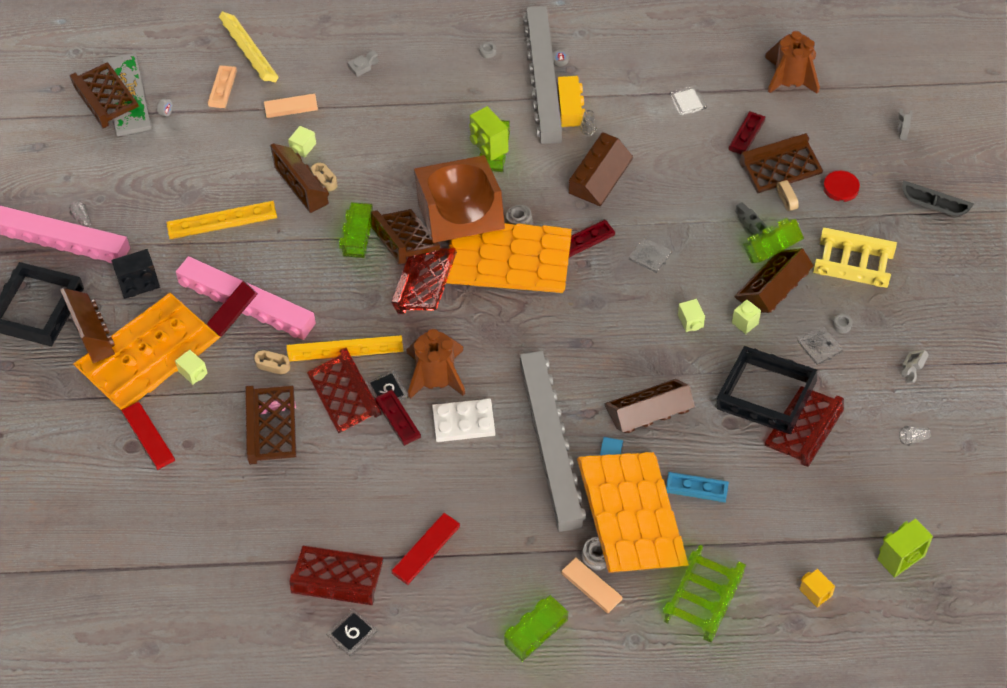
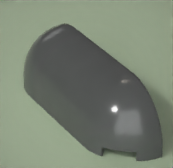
(935, 200)

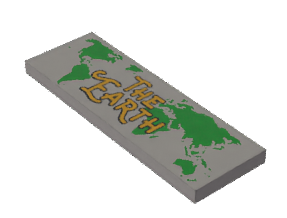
(129, 73)

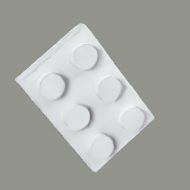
(463, 420)

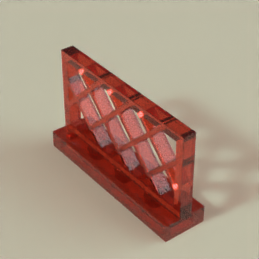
(411, 277)
(359, 387)
(818, 434)
(334, 588)

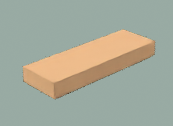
(222, 86)
(290, 105)
(591, 585)

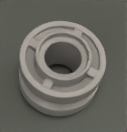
(519, 215)
(593, 562)

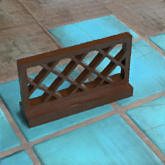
(96, 107)
(775, 152)
(391, 237)
(253, 423)

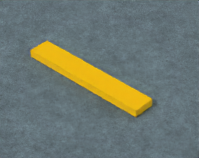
(221, 219)
(355, 347)

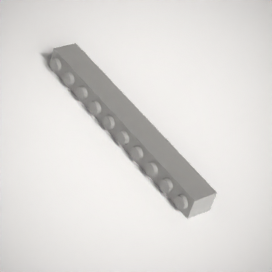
(543, 75)
(551, 442)

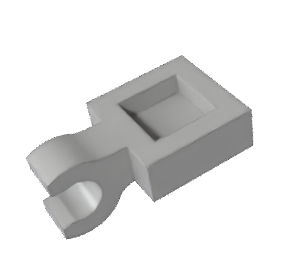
(362, 65)
(904, 126)
(914, 361)

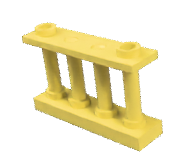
(858, 243)

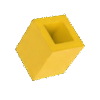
(816, 587)

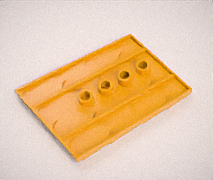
(513, 258)
(147, 351)
(632, 512)

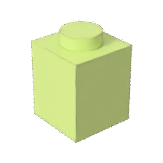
(302, 141)
(691, 315)
(746, 316)
(191, 367)

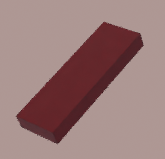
(747, 133)
(590, 237)
(232, 308)
(398, 417)

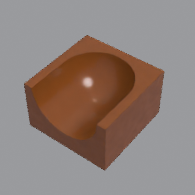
(459, 198)

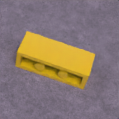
(570, 101)

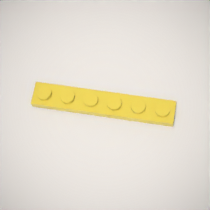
(248, 46)

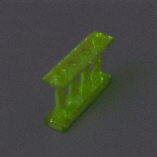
(719, 608)

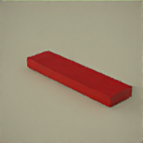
(148, 435)
(425, 548)

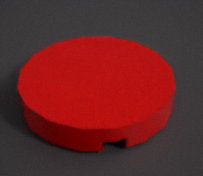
(841, 185)

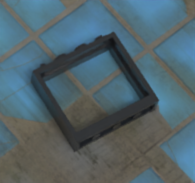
(60, 314)
(755, 412)

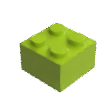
(488, 133)
(904, 547)

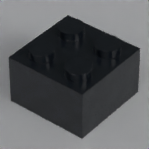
(135, 273)

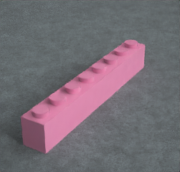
(62, 235)
(264, 307)

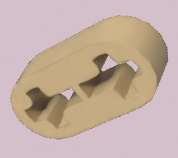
(327, 175)
(787, 195)
(272, 362)

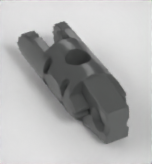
(750, 219)

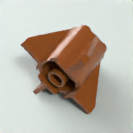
(793, 62)
(434, 362)

